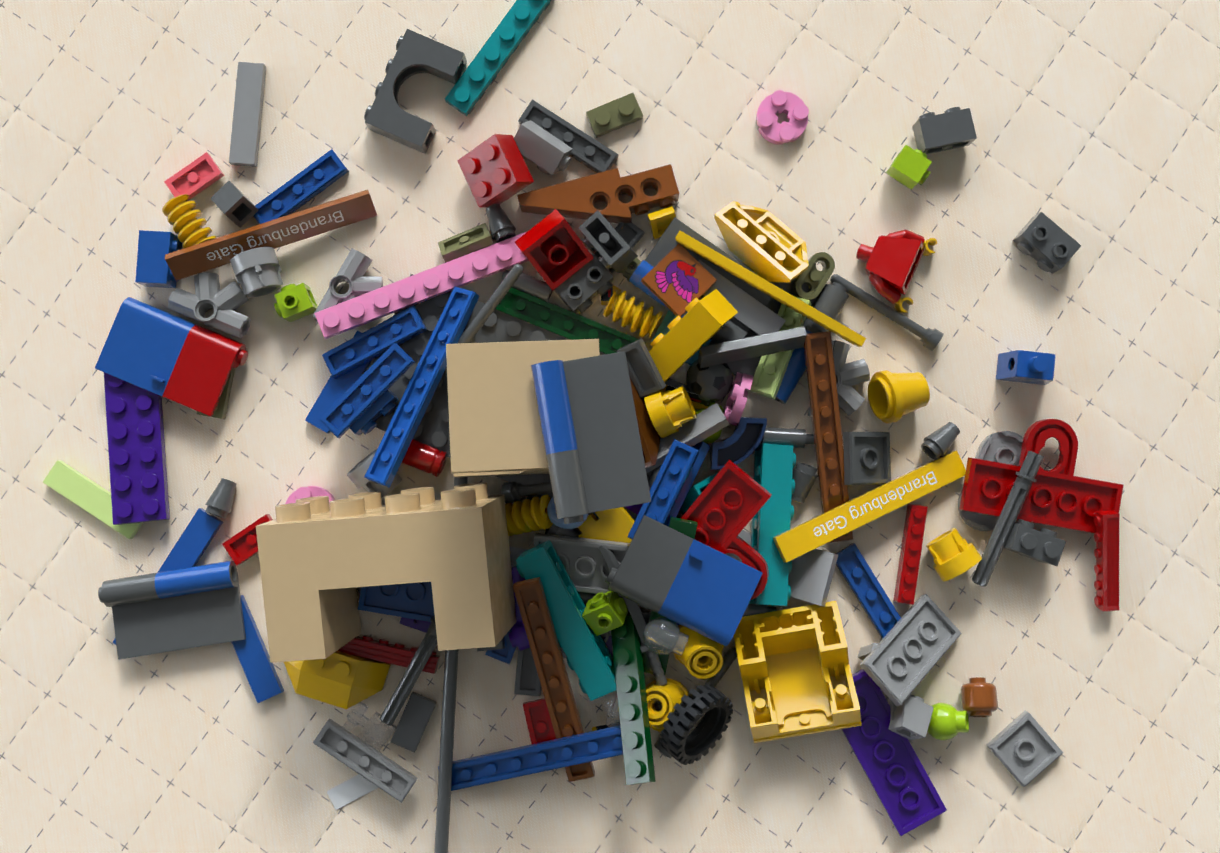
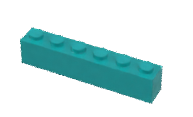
(773, 472)
(584, 650)

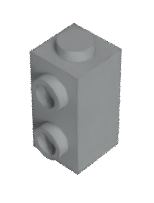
(542, 148)

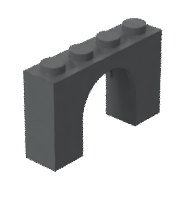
(413, 56)

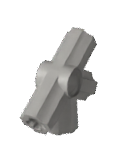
(352, 272)
(210, 296)
(846, 376)

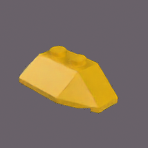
(762, 242)
(338, 679)

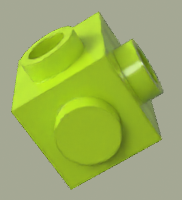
(910, 167)
(295, 302)
(605, 612)

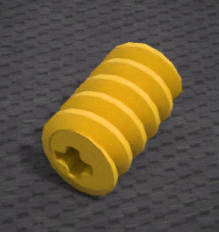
(185, 221)
(632, 314)
(527, 515)

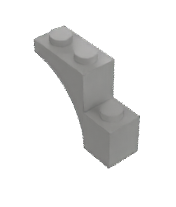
(912, 716)

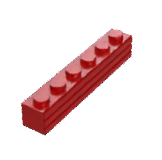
(910, 554)
(1107, 560)
(387, 653)

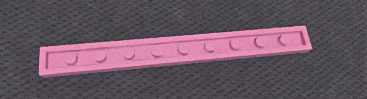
(420, 287)

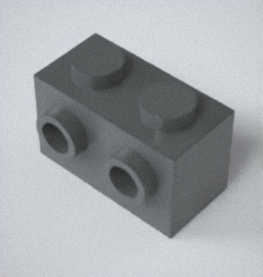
(944, 131)
(608, 242)
(1046, 243)
(585, 285)
(1035, 544)

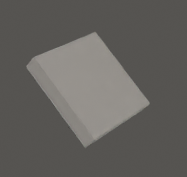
(812, 576)
(1024, 748)

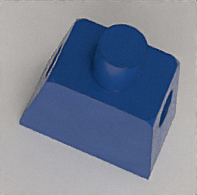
(1028, 367)

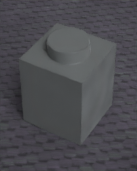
(234, 204)

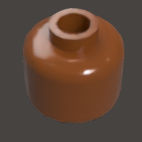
(979, 697)

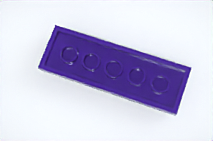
(136, 453)
(891, 761)

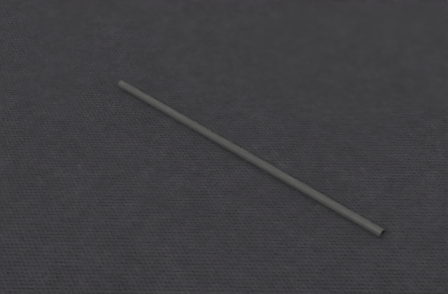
(447, 733)

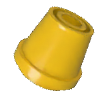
(897, 394)
(700, 655)
(668, 695)

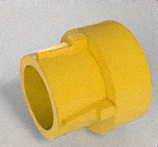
(669, 410)
(952, 554)

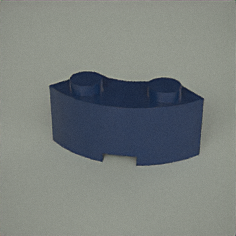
(739, 444)

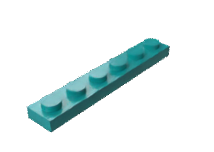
(494, 54)

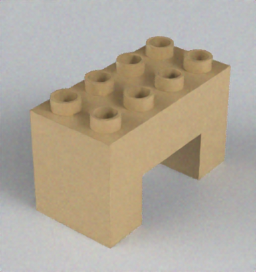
(495, 404)
(324, 551)

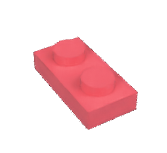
(195, 177)

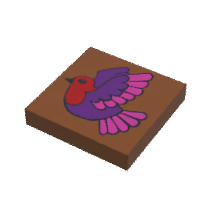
(678, 280)

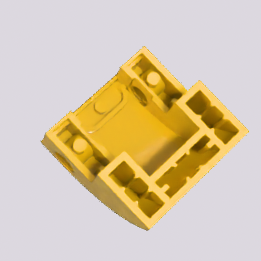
(796, 672)

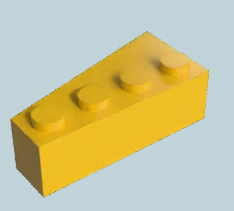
(690, 332)

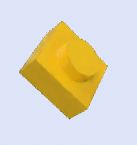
(660, 221)

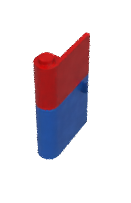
(170, 356)

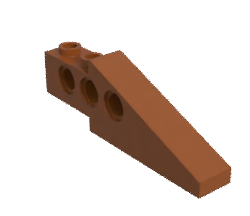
(578, 196)

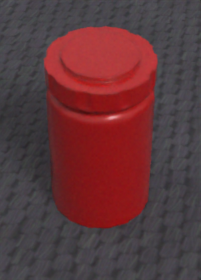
(425, 458)

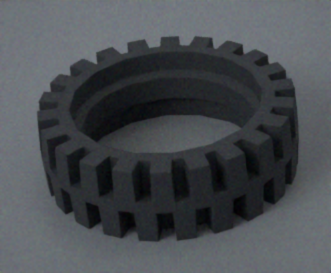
(675, 735)

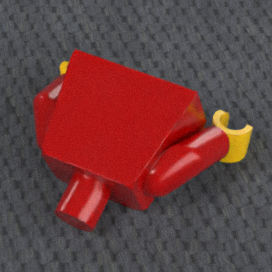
(894, 263)

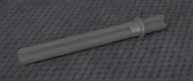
(1007, 518)
(411, 675)

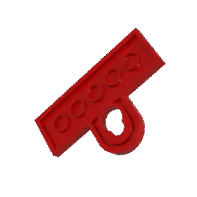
(1057, 495)
(725, 511)

